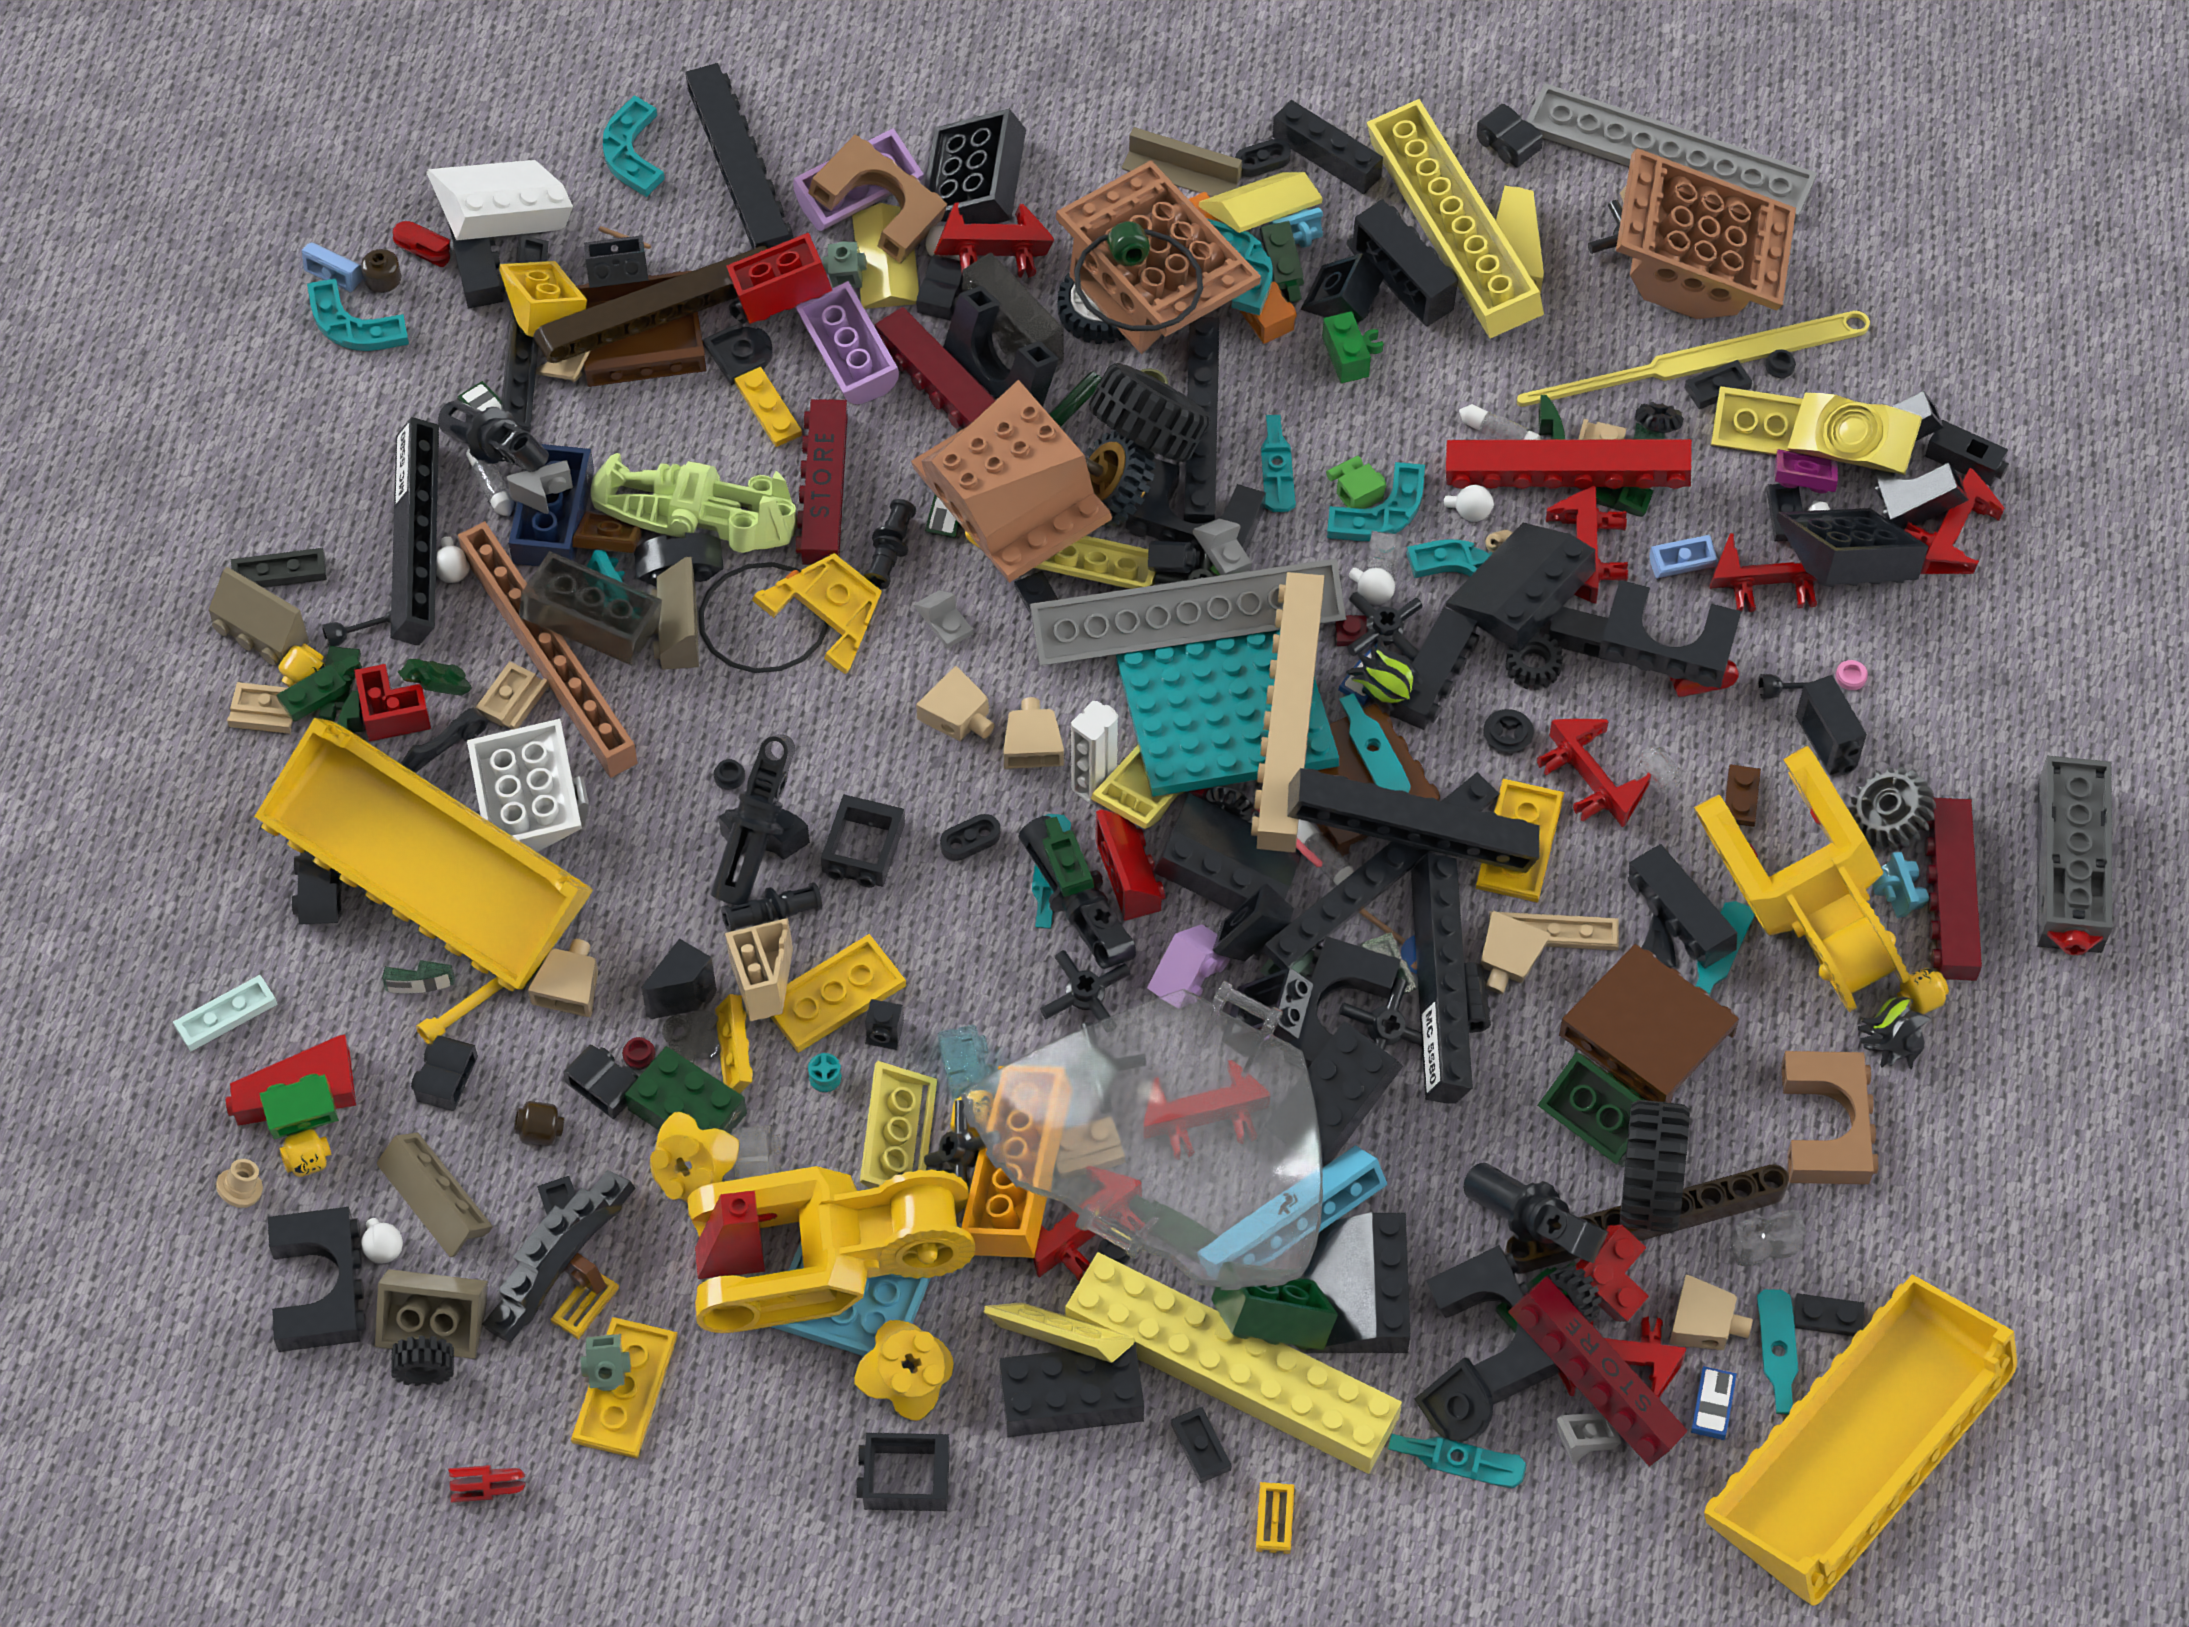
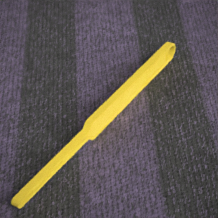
(1715, 355)

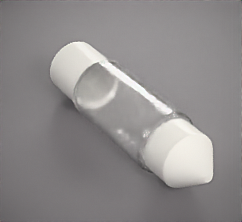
(1495, 425)
(492, 485)
(1333, 863)

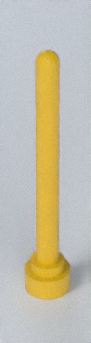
(431, 1028)

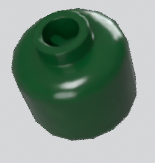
(1128, 243)

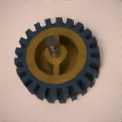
(1119, 474)

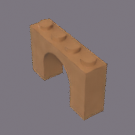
(860, 165)
(1844, 1079)

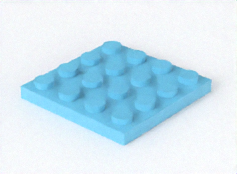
(854, 1329)

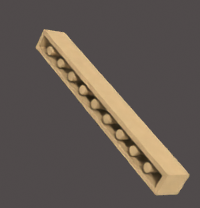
(1290, 709)

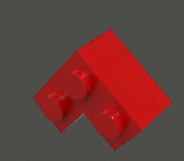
(389, 710)
(1618, 1292)

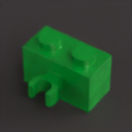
(1348, 348)
(298, 1106)

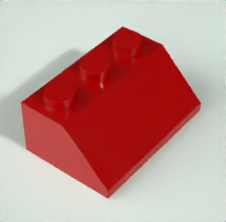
(779, 278)
(1128, 865)

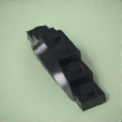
(551, 1250)

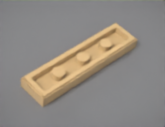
(1574, 930)

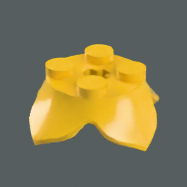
(680, 1141)
(883, 1377)

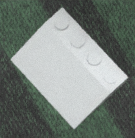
(500, 199)
(526, 783)

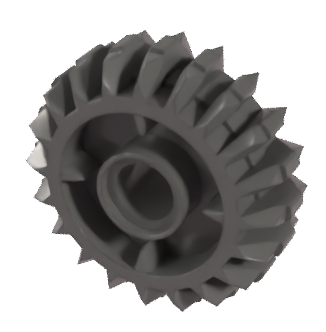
(1902, 823)

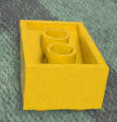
(540, 293)

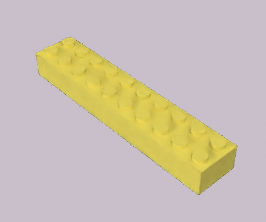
(1455, 218)
(1249, 1374)

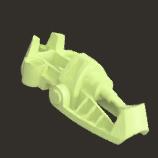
(697, 498)

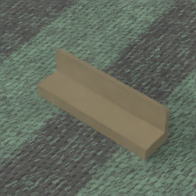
(1184, 163)
(432, 1192)

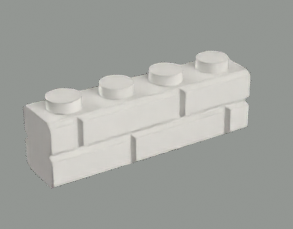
(1093, 748)

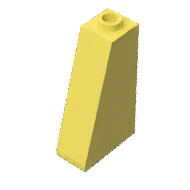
(1519, 225)

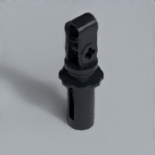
(493, 436)
(758, 812)
(1084, 910)
(1533, 1211)

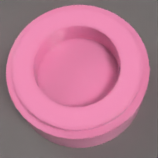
(1851, 675)

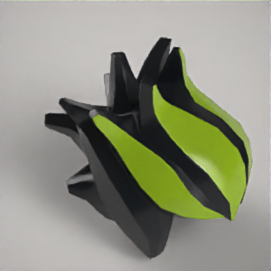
(1385, 676)
(1895, 1032)

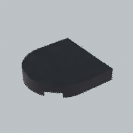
(739, 350)
(1458, 1403)

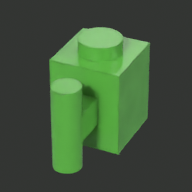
(1357, 484)

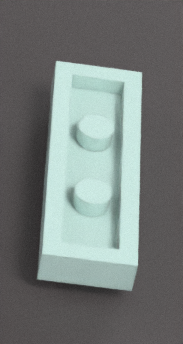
(225, 1013)

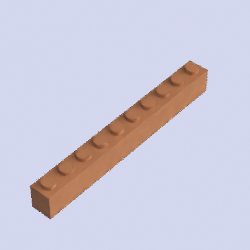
(549, 653)

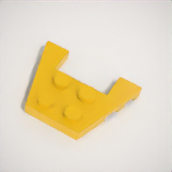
(835, 595)

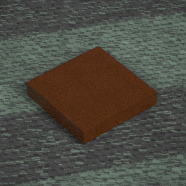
(606, 533)

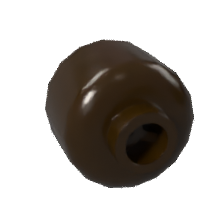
(381, 270)
(538, 1123)

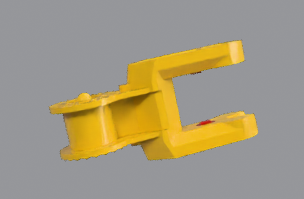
(1819, 894)
(845, 1238)

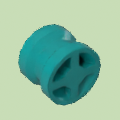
(824, 1064)

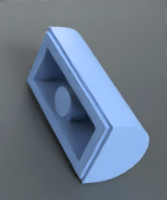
(330, 265)
(1683, 556)

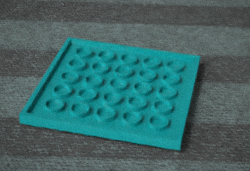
(1204, 712)

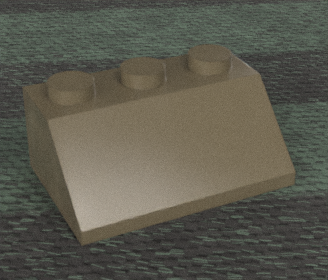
(256, 617)
(678, 617)
(429, 1307)

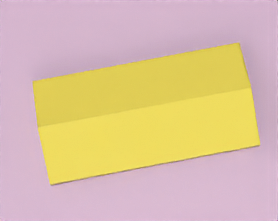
(1263, 200)
(885, 280)
(1754, 420)
(1103, 562)
(894, 1123)
(1060, 1330)

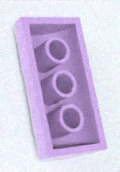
(861, 197)
(849, 344)

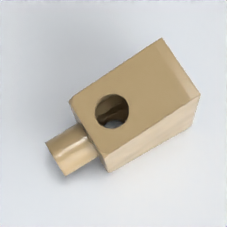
(956, 707)
(1032, 737)
(1510, 950)
(566, 980)
(1706, 1316)

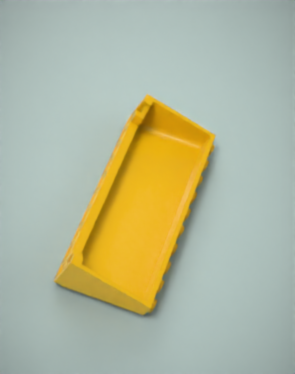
(421, 853)
(1864, 1438)

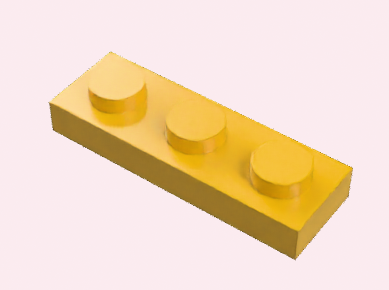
(768, 407)
(733, 1043)

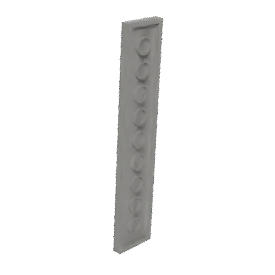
(1618, 132)
(1172, 613)

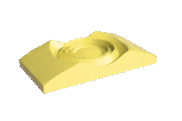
(1855, 432)
(1129, 794)

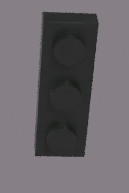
(283, 567)

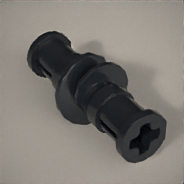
(889, 543)
(772, 907)

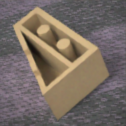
(761, 966)

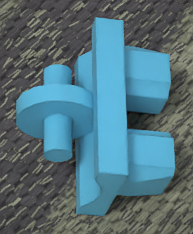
(1304, 225)
(1898, 885)

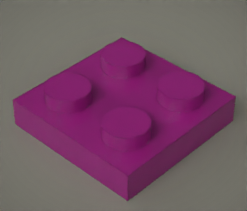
(1807, 471)

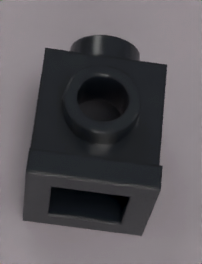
(884, 1024)

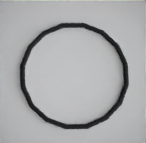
(1140, 327)
(739, 666)

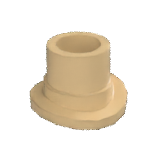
(240, 1184)

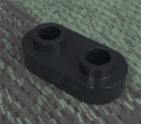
(1261, 157)
(968, 836)

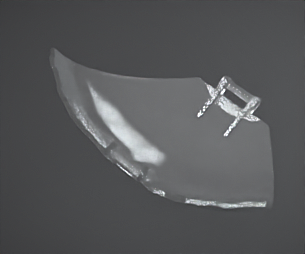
(1169, 1136)

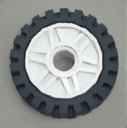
(1079, 319)

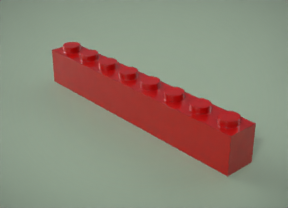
(1569, 463)

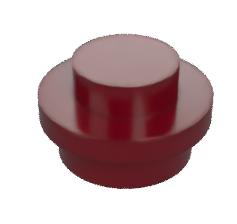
(638, 1053)

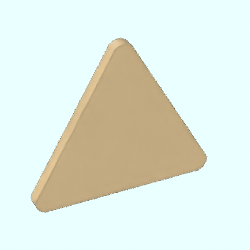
(564, 369)

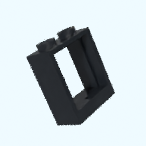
(615, 267)
(1831, 725)
(869, 814)
(1276, 990)
(905, 1444)

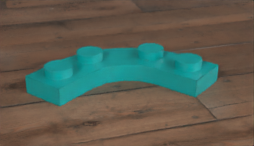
(619, 151)
(1251, 250)
(349, 330)
(1387, 517)
(1445, 556)

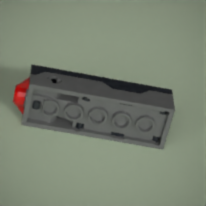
(2074, 855)

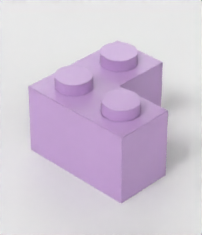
(1188, 962)

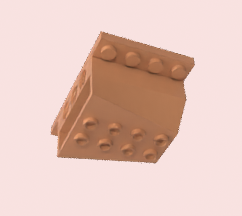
(1702, 240)
(1166, 279)
(1015, 483)

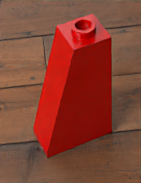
(325, 1058)
(731, 1238)

